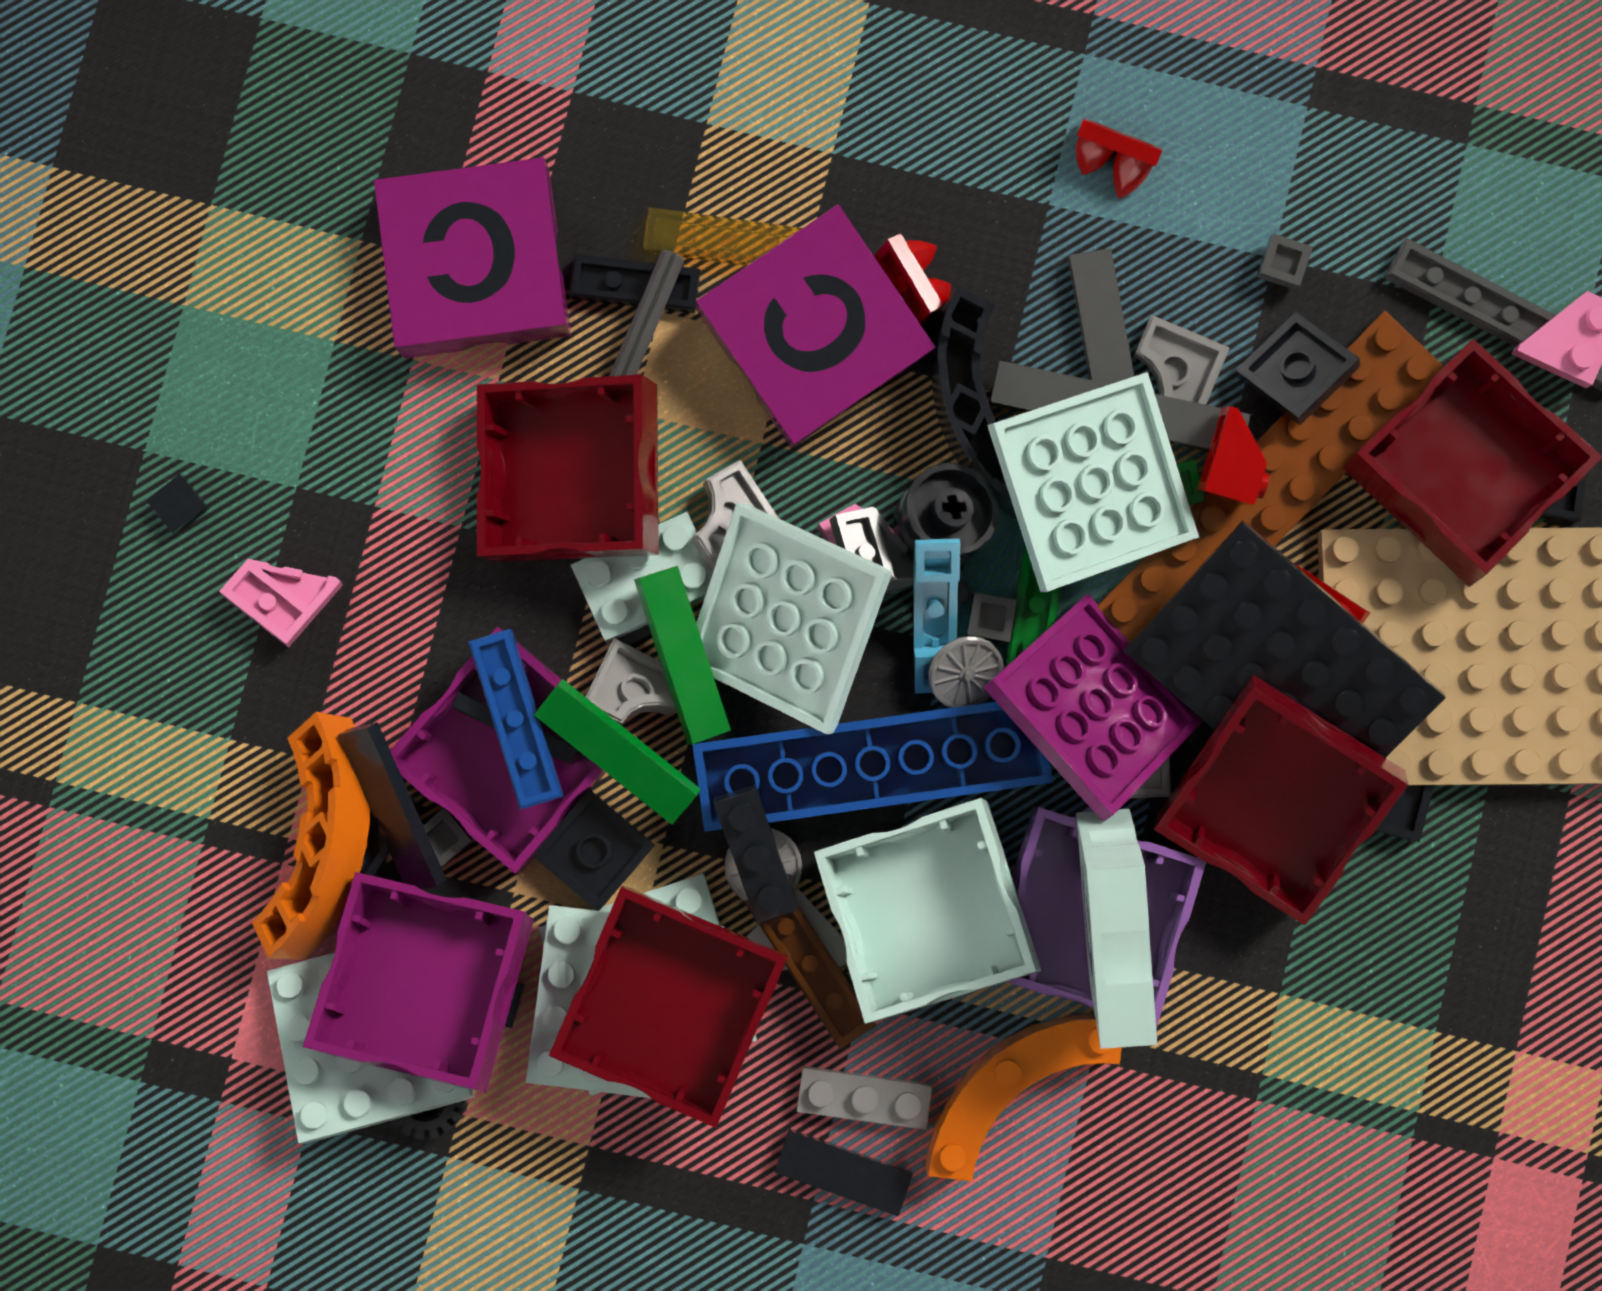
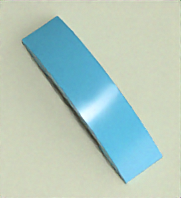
(934, 602)

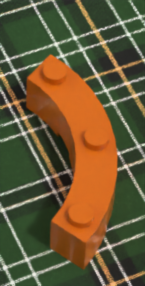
(327, 845)
(999, 1079)

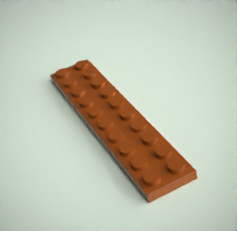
(1301, 464)

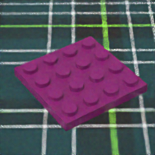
(1092, 708)

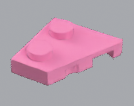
(1569, 342)
(279, 598)

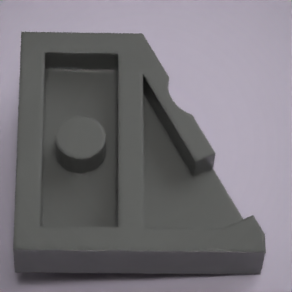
(868, 536)

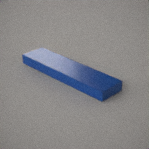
(514, 719)

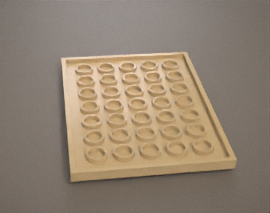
(1507, 652)

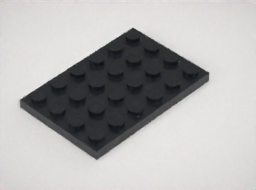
(1268, 619)

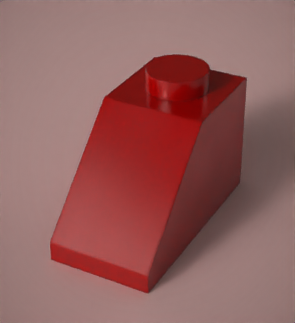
(1234, 461)

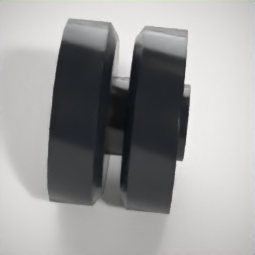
(948, 504)

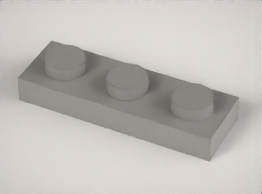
(864, 1097)

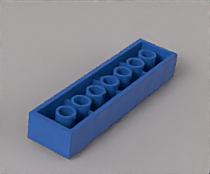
(872, 763)

